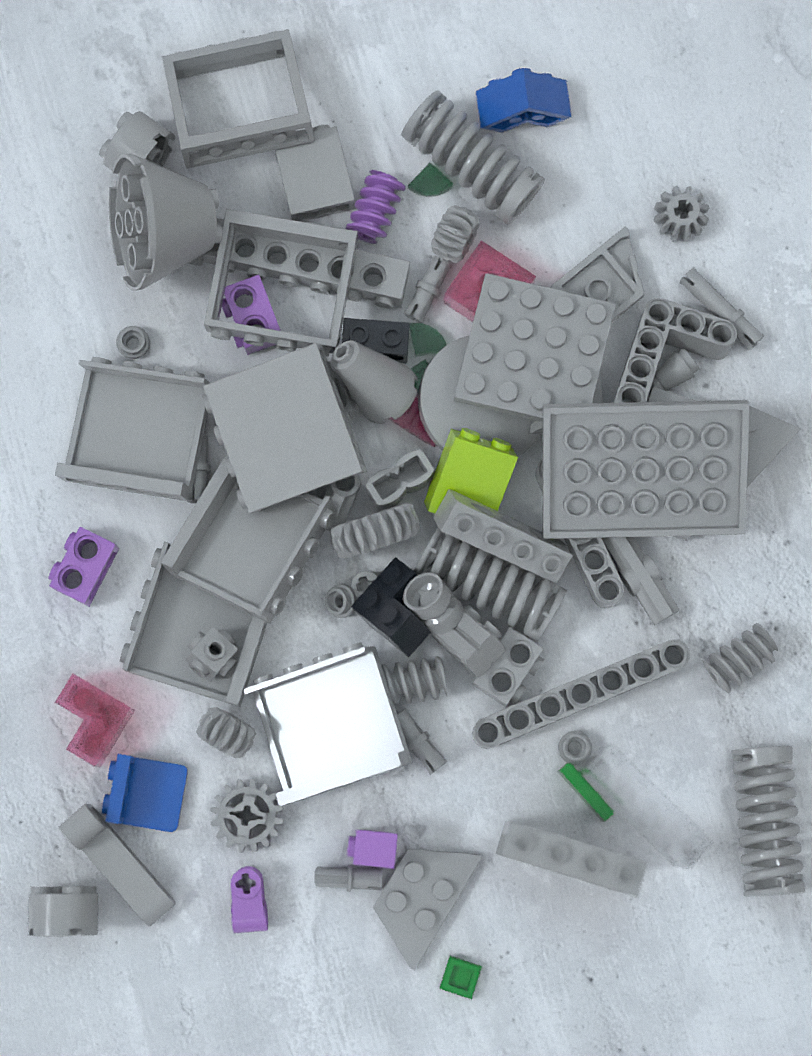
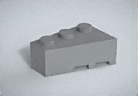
(766, 439)

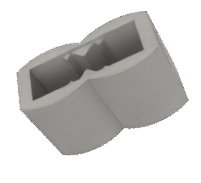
(408, 476)

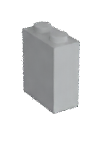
(316, 176)

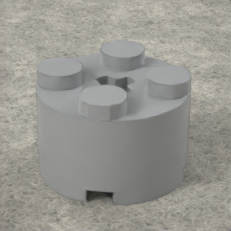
(138, 136)
(63, 911)

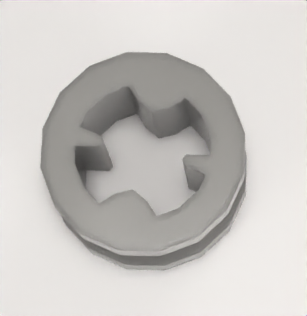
(355, 581)

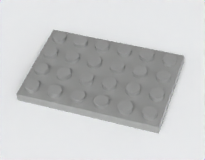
(644, 469)

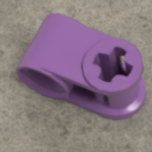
(248, 907)

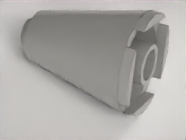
(374, 381)

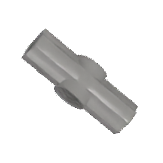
(641, 577)

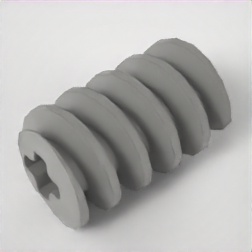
(741, 657)
(415, 680)

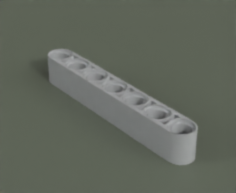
(593, 683)

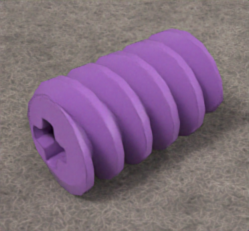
(374, 206)

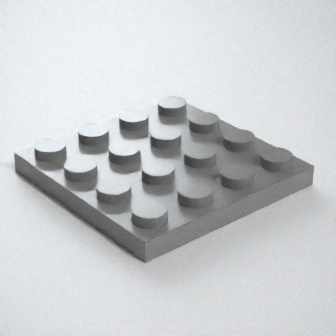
(532, 348)

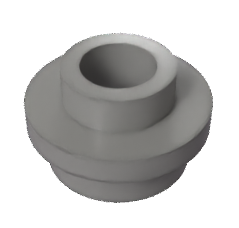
(129, 333)
(334, 604)
(583, 740)

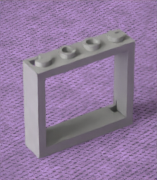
(243, 139)
(284, 230)

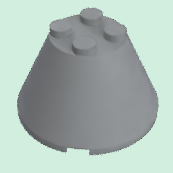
(158, 220)

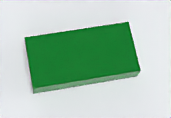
(586, 792)

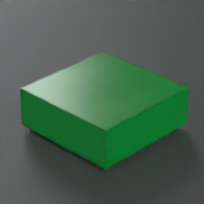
(460, 977)

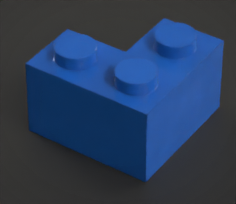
(522, 100)

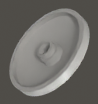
(441, 413)

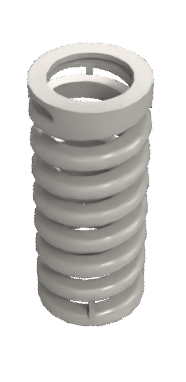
(421, 129)
(539, 615)
(768, 880)

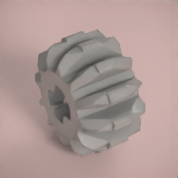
(695, 213)
(455, 233)
(226, 732)

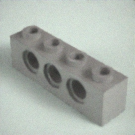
(502, 536)

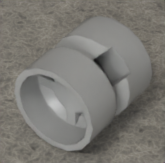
(433, 603)

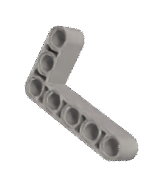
(670, 332)
(592, 577)

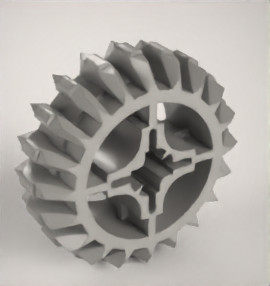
(375, 531)

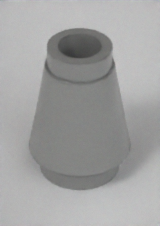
(675, 371)

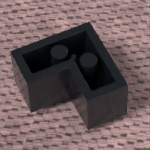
(385, 610)

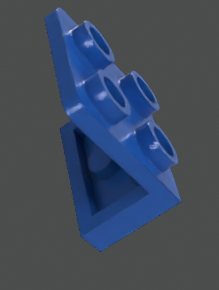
(145, 793)

